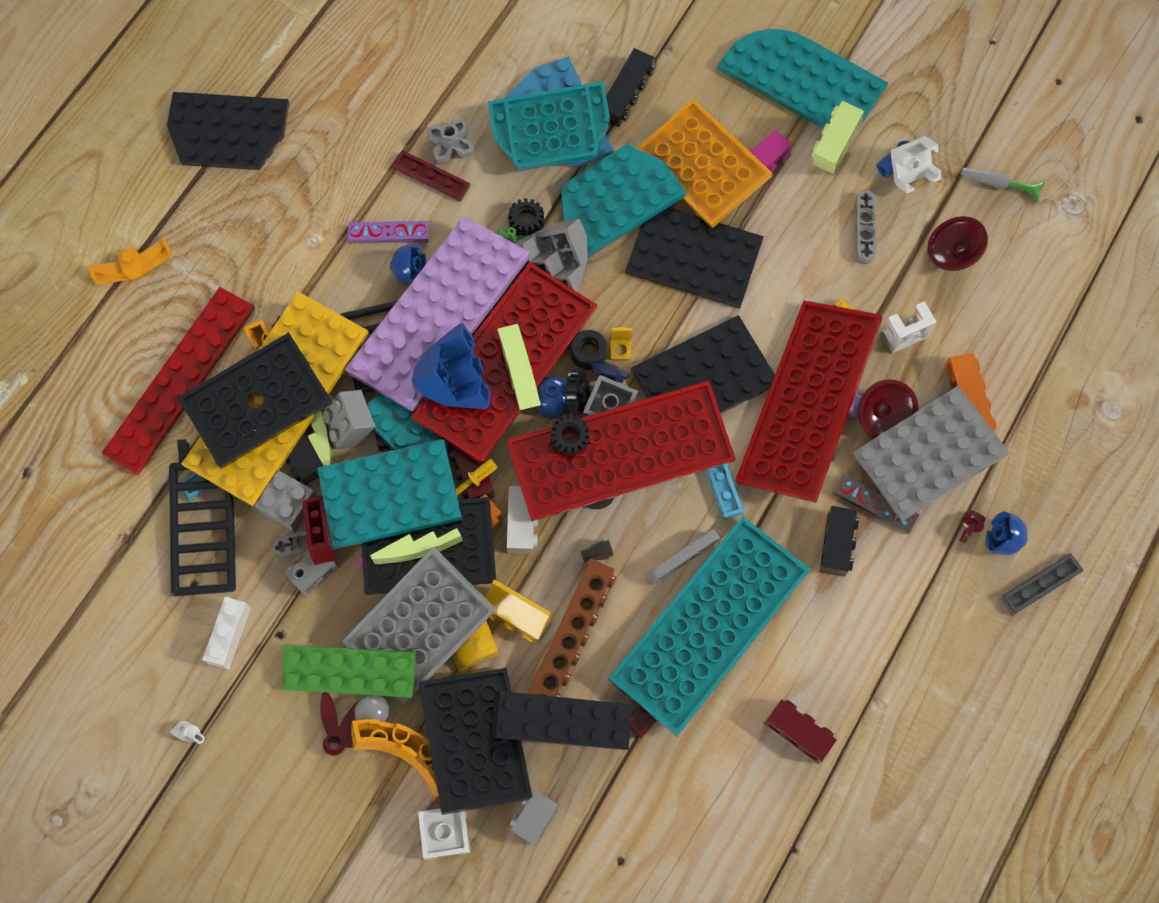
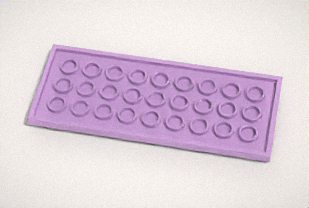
(451, 289)

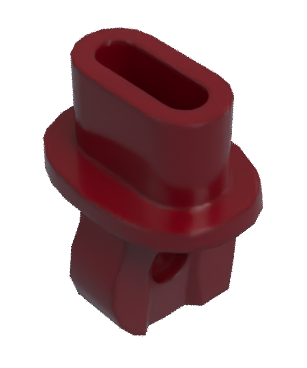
(973, 523)

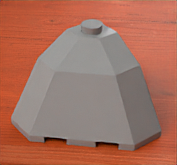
(559, 251)

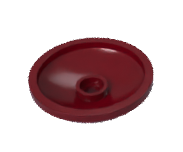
(953, 236)
(899, 404)

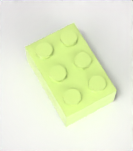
(837, 136)

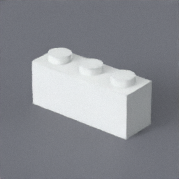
(520, 528)
(226, 633)

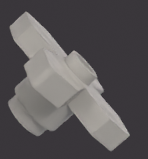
(450, 140)

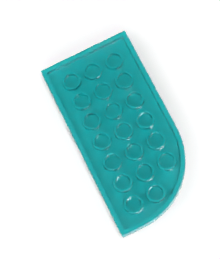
(801, 74)

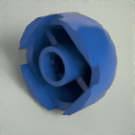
(407, 263)
(552, 398)
(1007, 534)

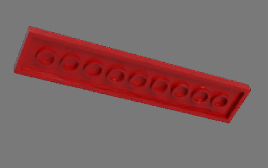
(184, 370)

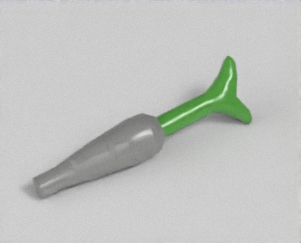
(1002, 181)

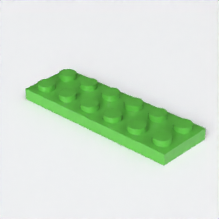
(349, 670)

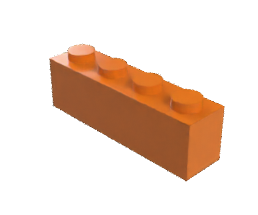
(964, 372)

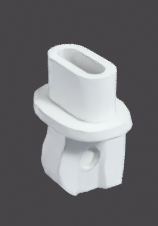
(187, 732)

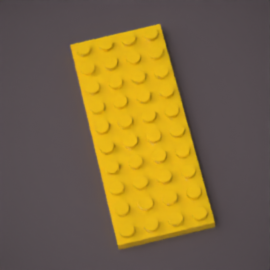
(328, 346)

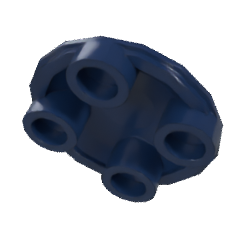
(610, 369)

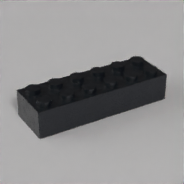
(561, 720)

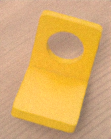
(620, 336)

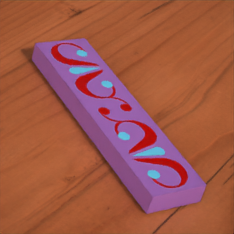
(388, 232)

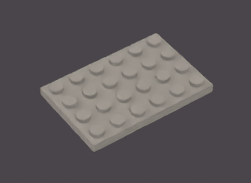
(930, 453)
(425, 613)

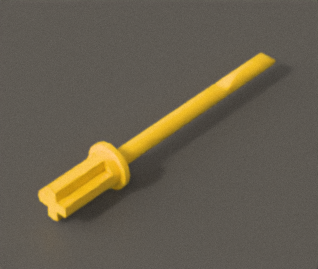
(477, 475)

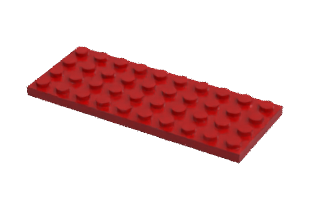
(548, 321)
(810, 402)
(624, 453)

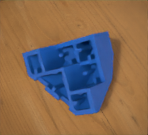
(452, 373)

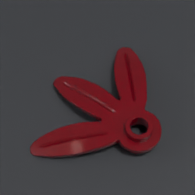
(336, 734)

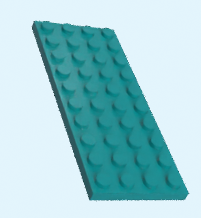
(709, 626)

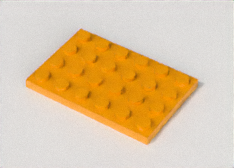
(706, 162)

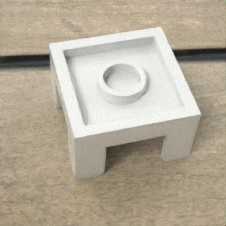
(914, 162)
(907, 336)
(443, 834)

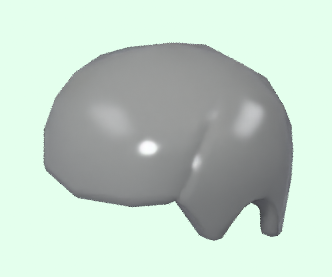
(372, 708)

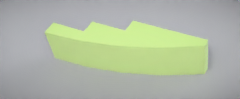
(518, 367)
(321, 439)
(407, 549)

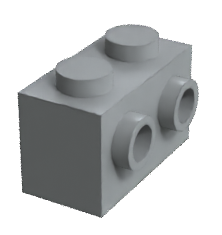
(307, 575)
(533, 818)

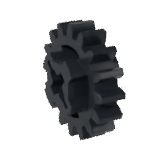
(576, 391)

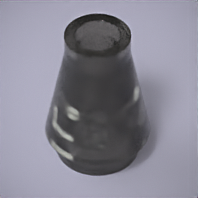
(599, 551)

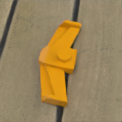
(131, 264)

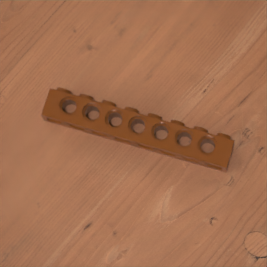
(594, 572)

